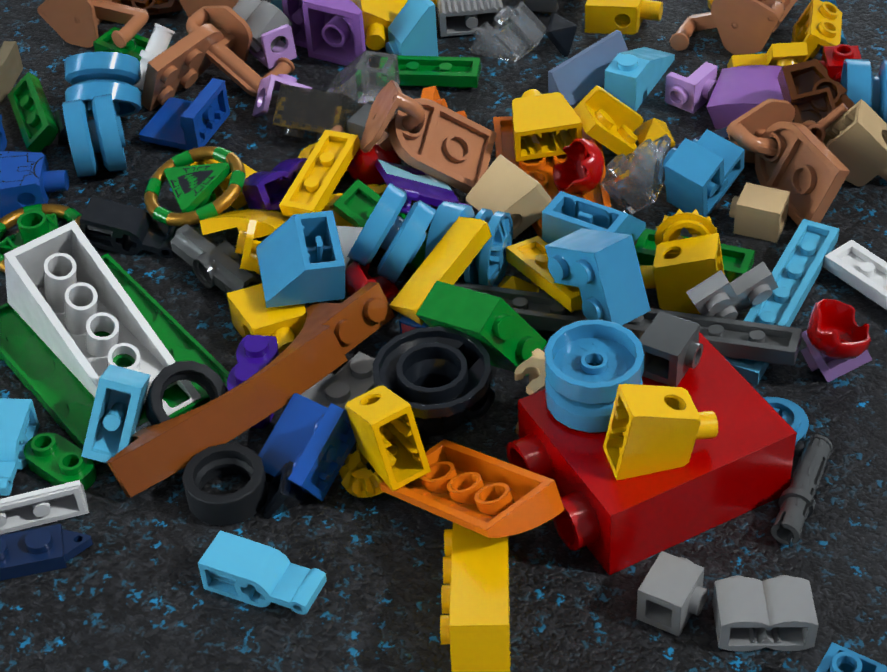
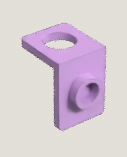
(270, 57)
(266, 87)

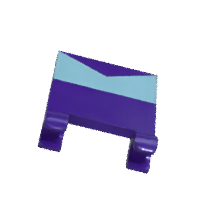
(416, 184)

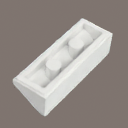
(42, 506)

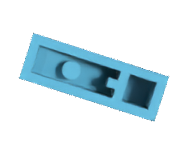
(635, 74)

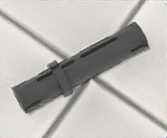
(798, 500)

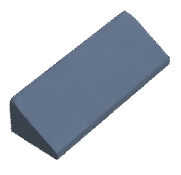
(586, 69)

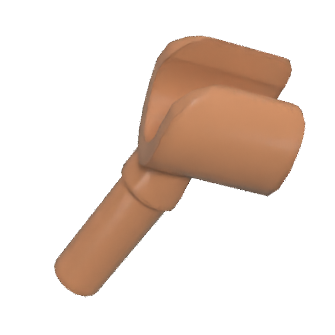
(825, 122)

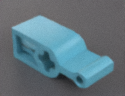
(17, 427)
(258, 574)

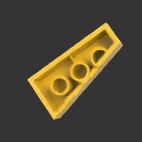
(476, 601)

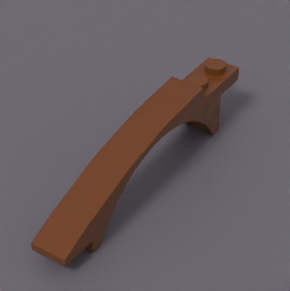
(316, 351)

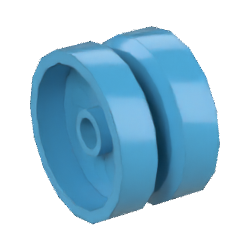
(104, 74)
(94, 136)
(392, 233)
(584, 371)

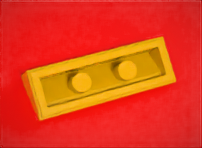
(443, 264)

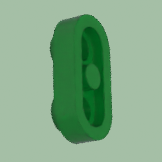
(58, 460)

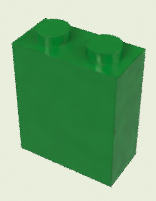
(484, 317)

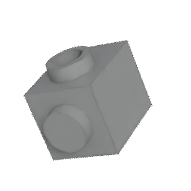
(671, 593)

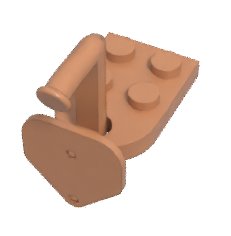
(78, 20)
(740, 23)
(221, 40)
(428, 137)
(789, 158)

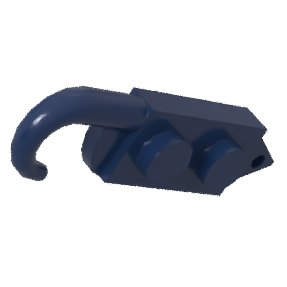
(39, 550)

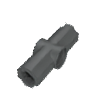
(212, 261)

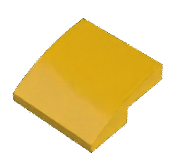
(266, 220)

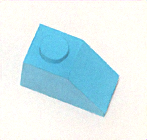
(414, 30)
(115, 412)

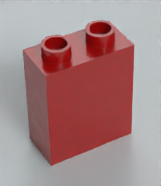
(655, 511)

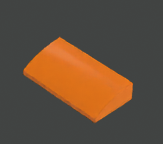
(481, 492)

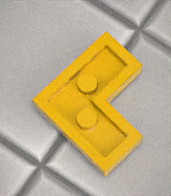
(778, 54)

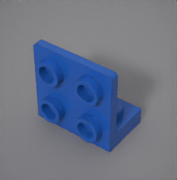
(189, 123)
(314, 440)

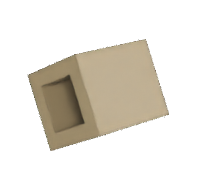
(760, 212)

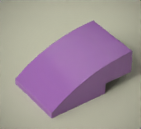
(327, 28)
(741, 90)

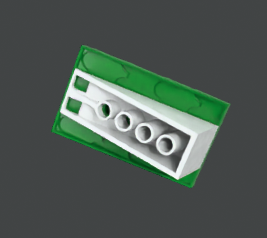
(77, 316)

